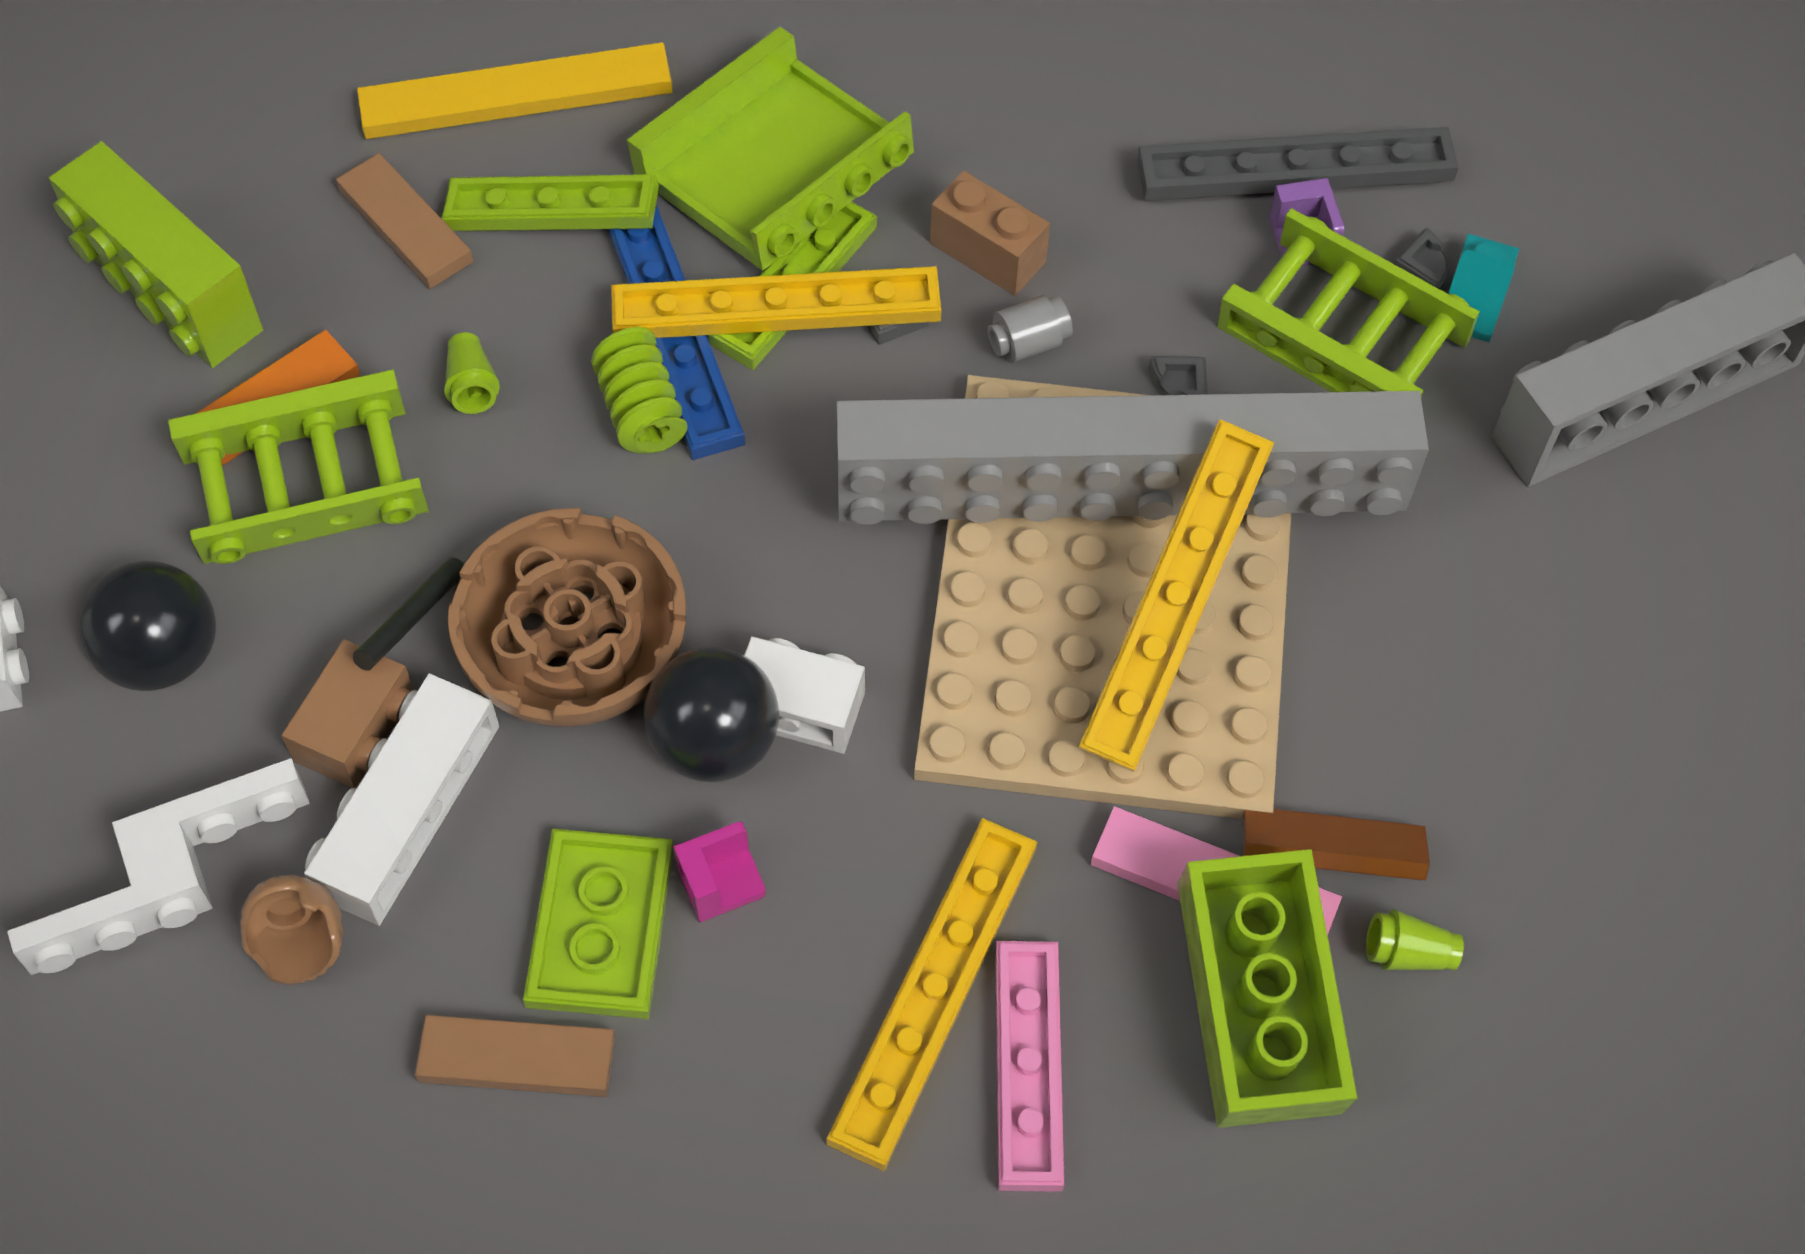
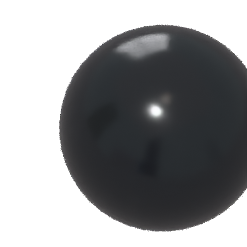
(147, 625)
(711, 714)

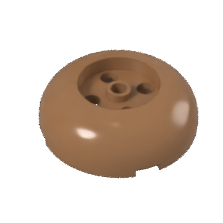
(544, 569)

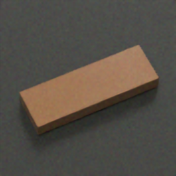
(404, 220)
(516, 1056)

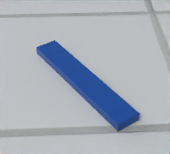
(692, 367)

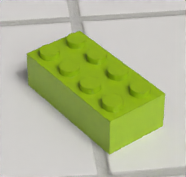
(155, 255)
(1265, 989)

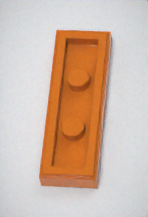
(307, 366)

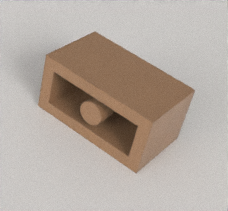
(989, 232)
(346, 715)

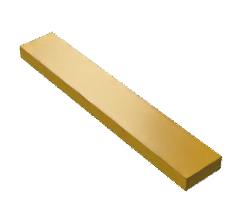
(514, 90)
(779, 302)
(1176, 595)
(931, 995)

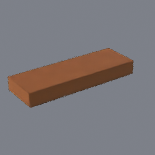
(1340, 842)

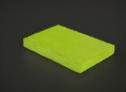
(599, 924)

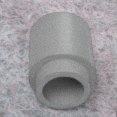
(1030, 328)

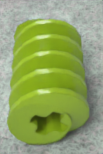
(638, 391)

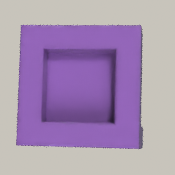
(1311, 199)

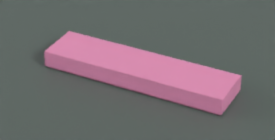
(1157, 856)
(1029, 1067)

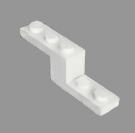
(161, 868)

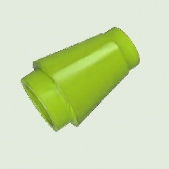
(469, 375)
(1410, 943)

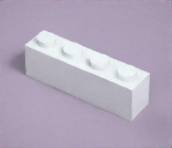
(402, 797)

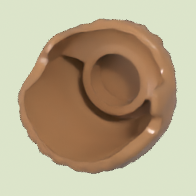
(292, 928)

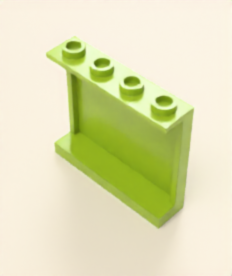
(768, 151)

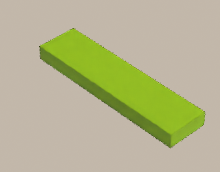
(551, 202)
(820, 252)

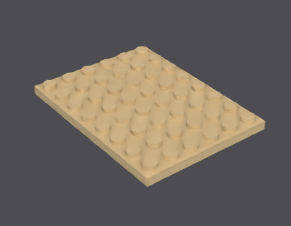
(1033, 631)

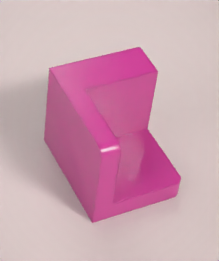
(719, 871)

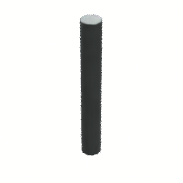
(408, 614)

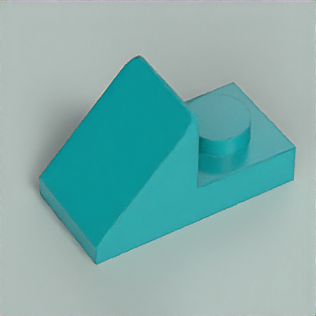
(1484, 279)

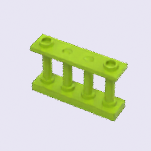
(1315, 355)
(286, 417)

